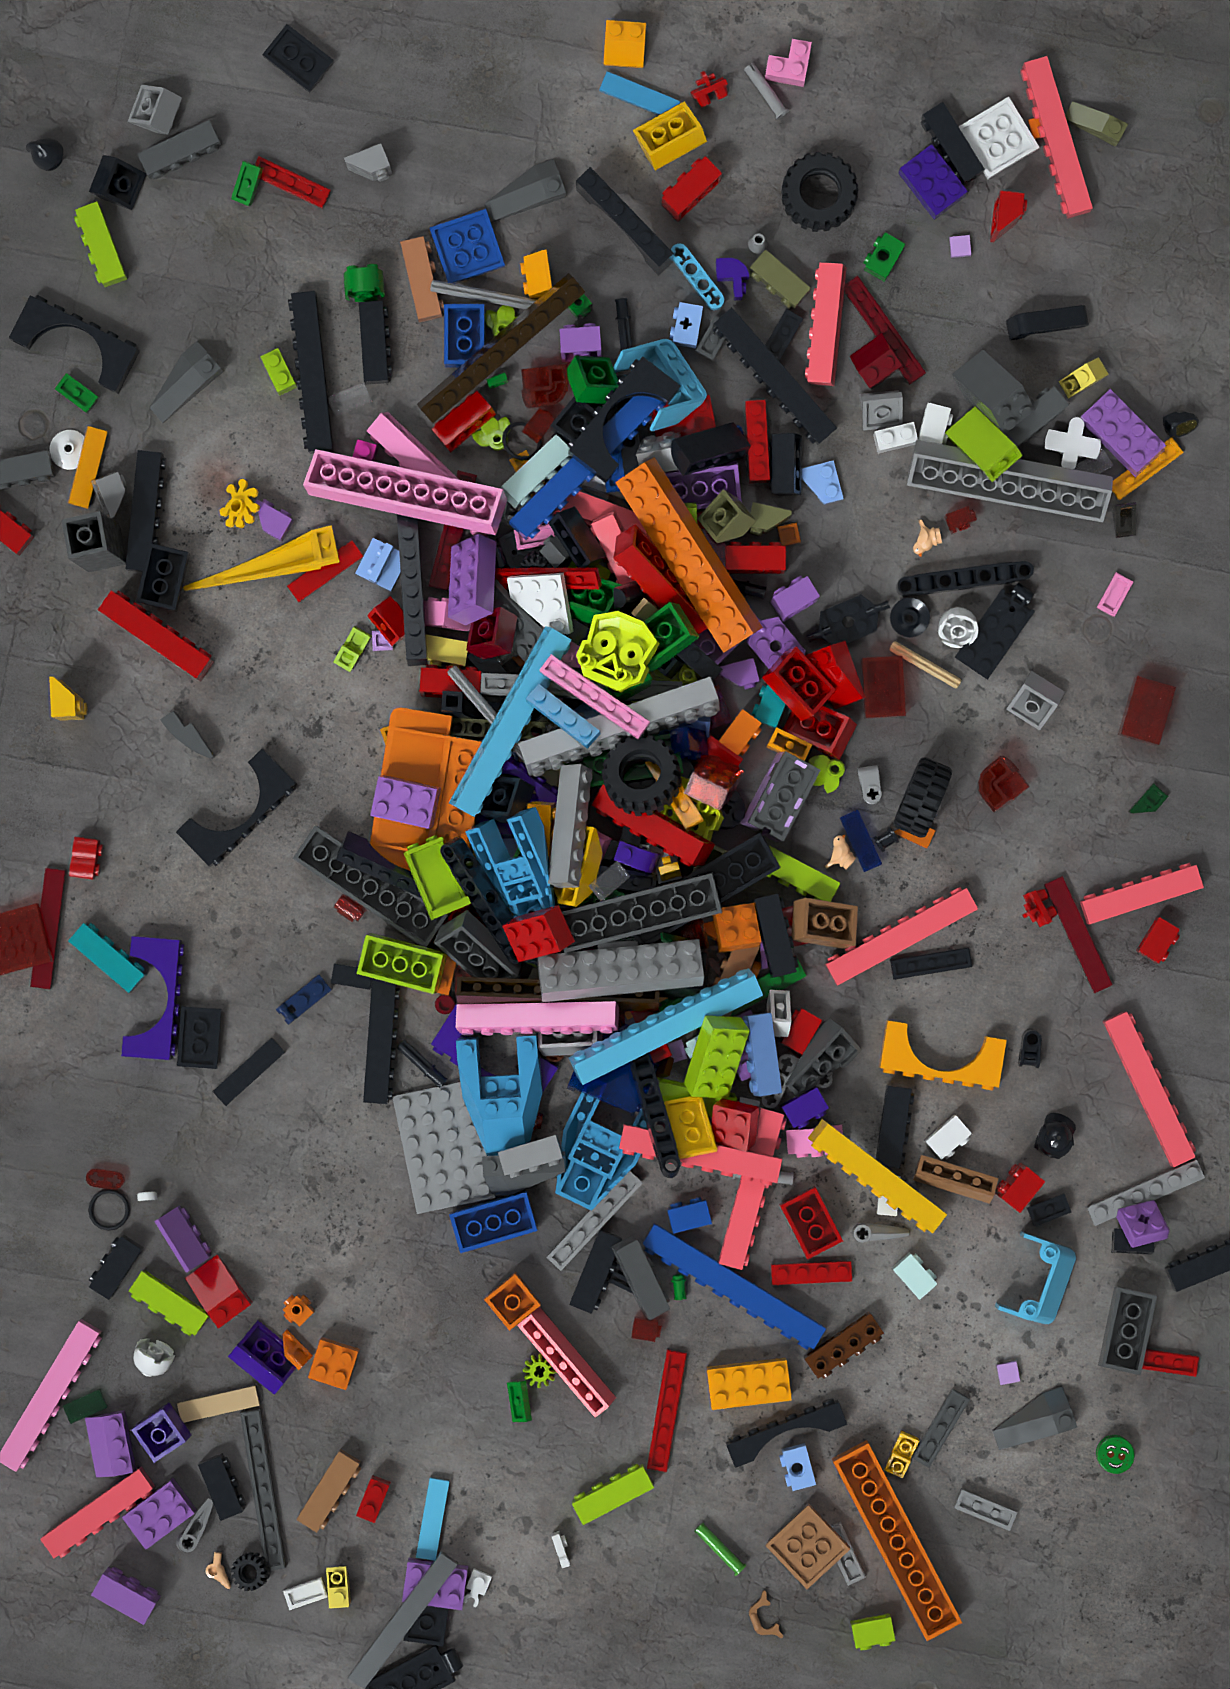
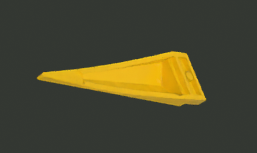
(302, 554)

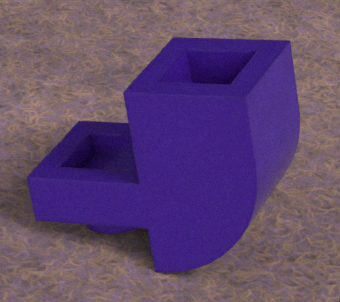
(732, 270)
(637, 857)

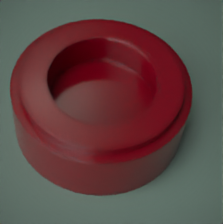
(444, 1004)

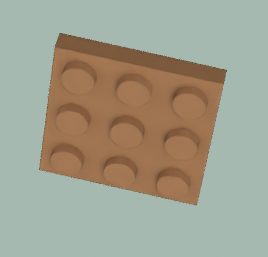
(808, 1546)

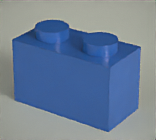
(689, 1215)

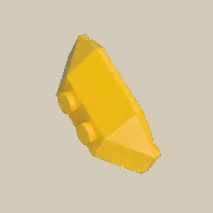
(589, 870)

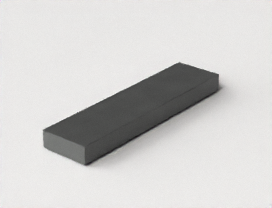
(940, 1428)

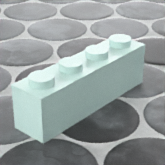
(536, 471)

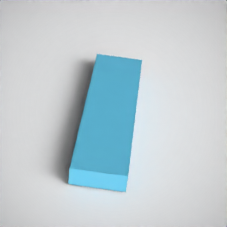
(432, 1518)

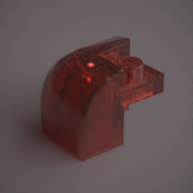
(544, 385)
(1001, 783)

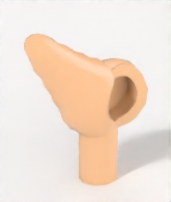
(217, 1570)

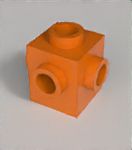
(301, 1316)

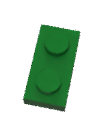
(247, 183)
(76, 393)
(519, 1401)

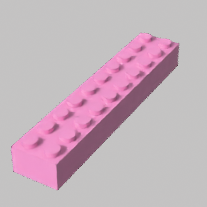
(405, 492)

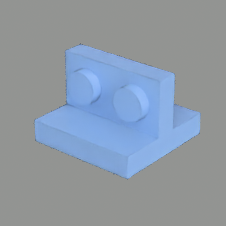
(380, 564)

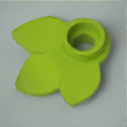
(499, 319)
(490, 431)
(826, 776)

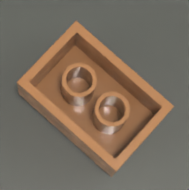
(824, 923)

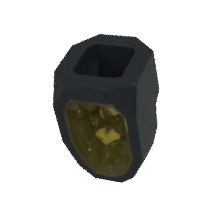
(1180, 424)

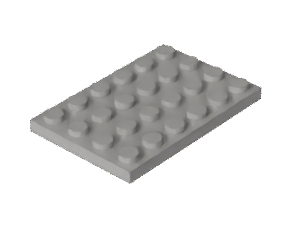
(441, 1148)

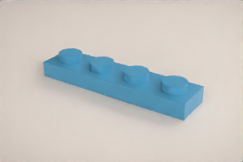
(563, 716)

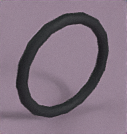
(508, 449)
(91, 1212)

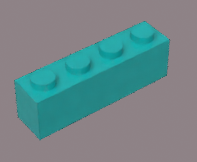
(107, 957)

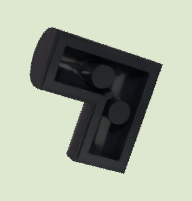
(628, 595)

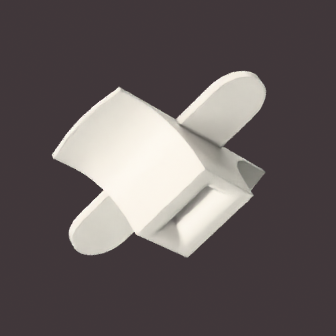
(1072, 443)

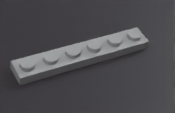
(1146, 1191)
(593, 1221)

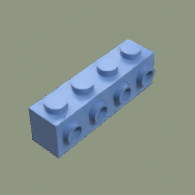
(762, 1055)

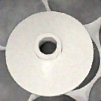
(65, 459)

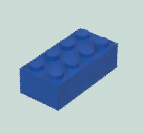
(493, 1221)

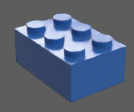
(462, 332)

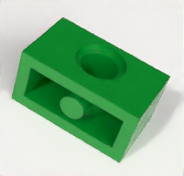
(880, 268)

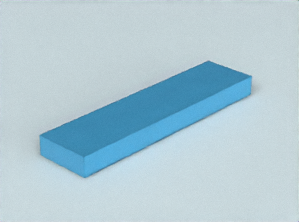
(637, 94)

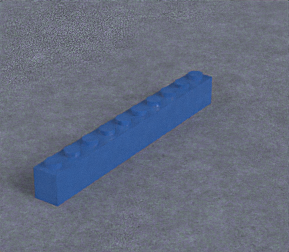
(573, 474)
(734, 1286)

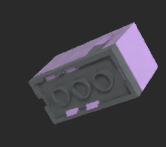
(780, 796)

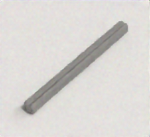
(481, 294)
(476, 698)

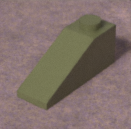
(1096, 123)

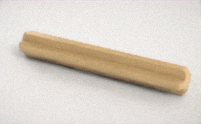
(925, 664)

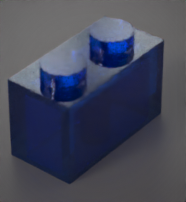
(689, 742)

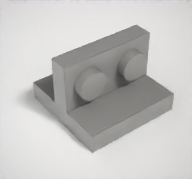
(881, 409)

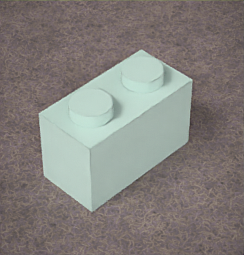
(914, 1275)

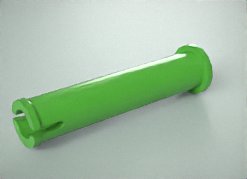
(720, 1549)

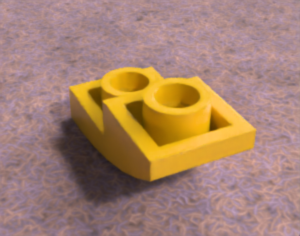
(901, 1454)

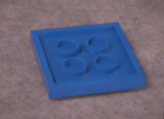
(467, 247)

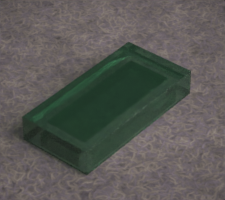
(85, 1406)

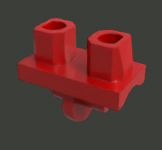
(717, 86)
(1036, 908)

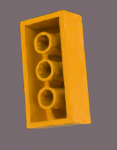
(749, 1383)

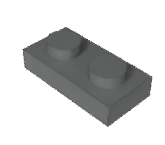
(710, 342)

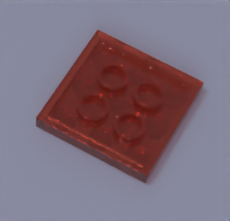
(23, 939)

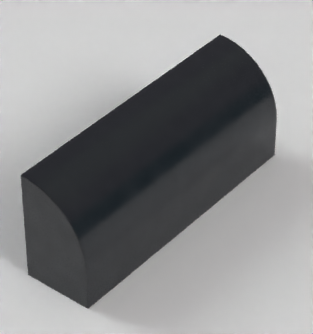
(708, 448)

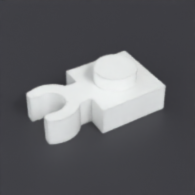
(560, 1543)
(477, 1584)

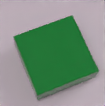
(496, 381)

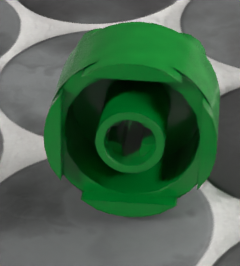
(363, 283)

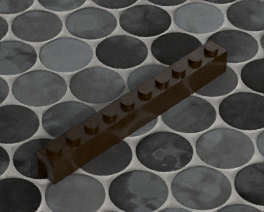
(501, 348)
(504, 990)

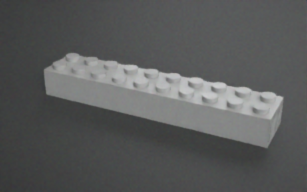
(1021, 485)
(663, 712)

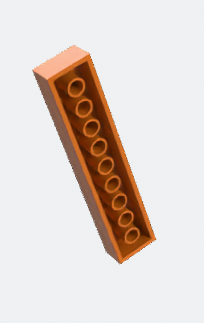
(688, 554)
(896, 1540)

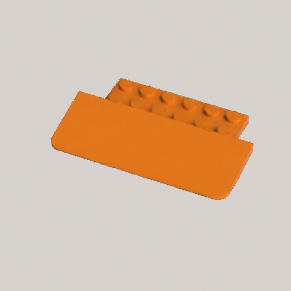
(424, 753)

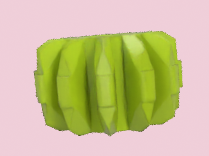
(536, 1377)

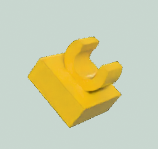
(669, 870)

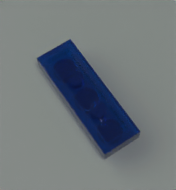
(860, 841)

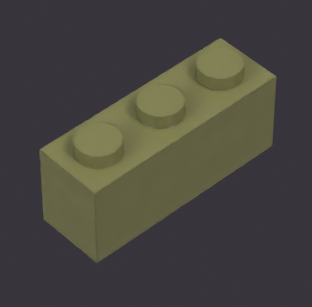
(779, 280)

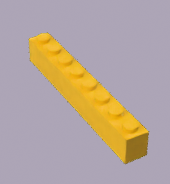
(877, 1176)

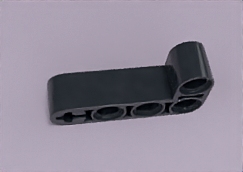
(1046, 321)

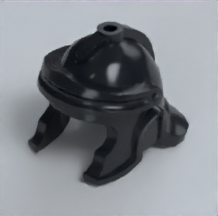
(1054, 1126)

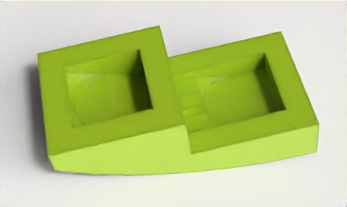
(352, 649)

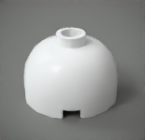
(958, 627)
(153, 1358)

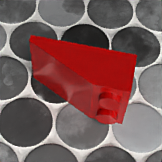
(699, 420)
(838, 668)
(825, 730)
(218, 1291)

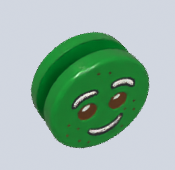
(1115, 1454)

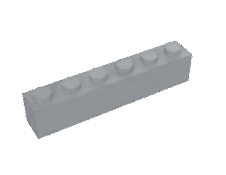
(570, 826)

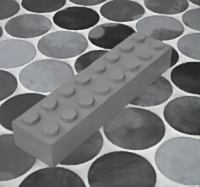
(620, 970)

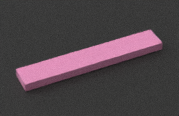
(594, 696)

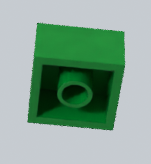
(591, 378)

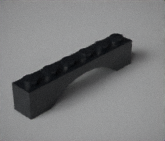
(361, 855)
(746, 1448)

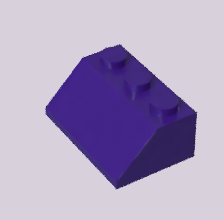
(263, 1357)

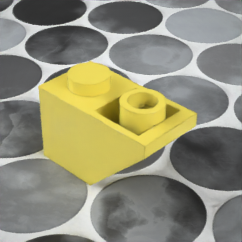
(1083, 377)
(338, 1587)

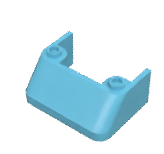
(668, 359)
(1062, 1263)

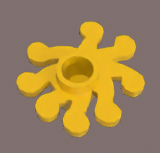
(240, 505)

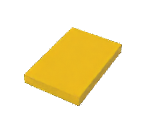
(690, 1126)

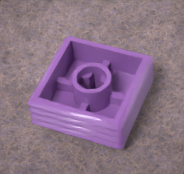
(1142, 1223)

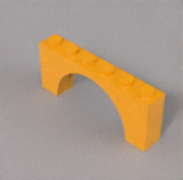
(982, 1070)

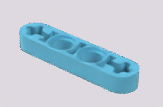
(696, 277)

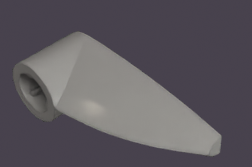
(878, 1232)
(195, 1527)

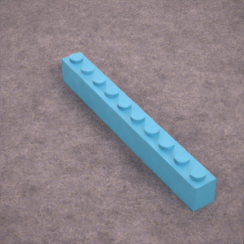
(507, 725)
(665, 1026)

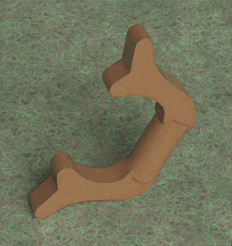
(756, 1622)

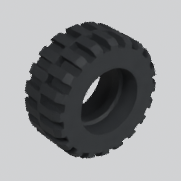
(819, 165)
(637, 751)
(923, 797)

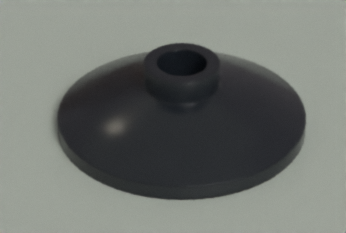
(917, 610)

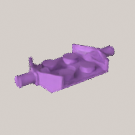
(772, 630)

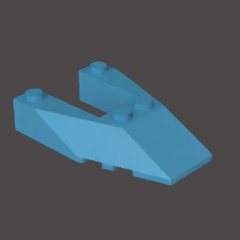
(520, 879)
(501, 1105)
(592, 1156)

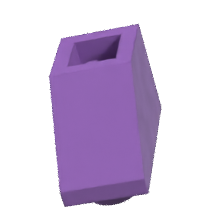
(274, 522)

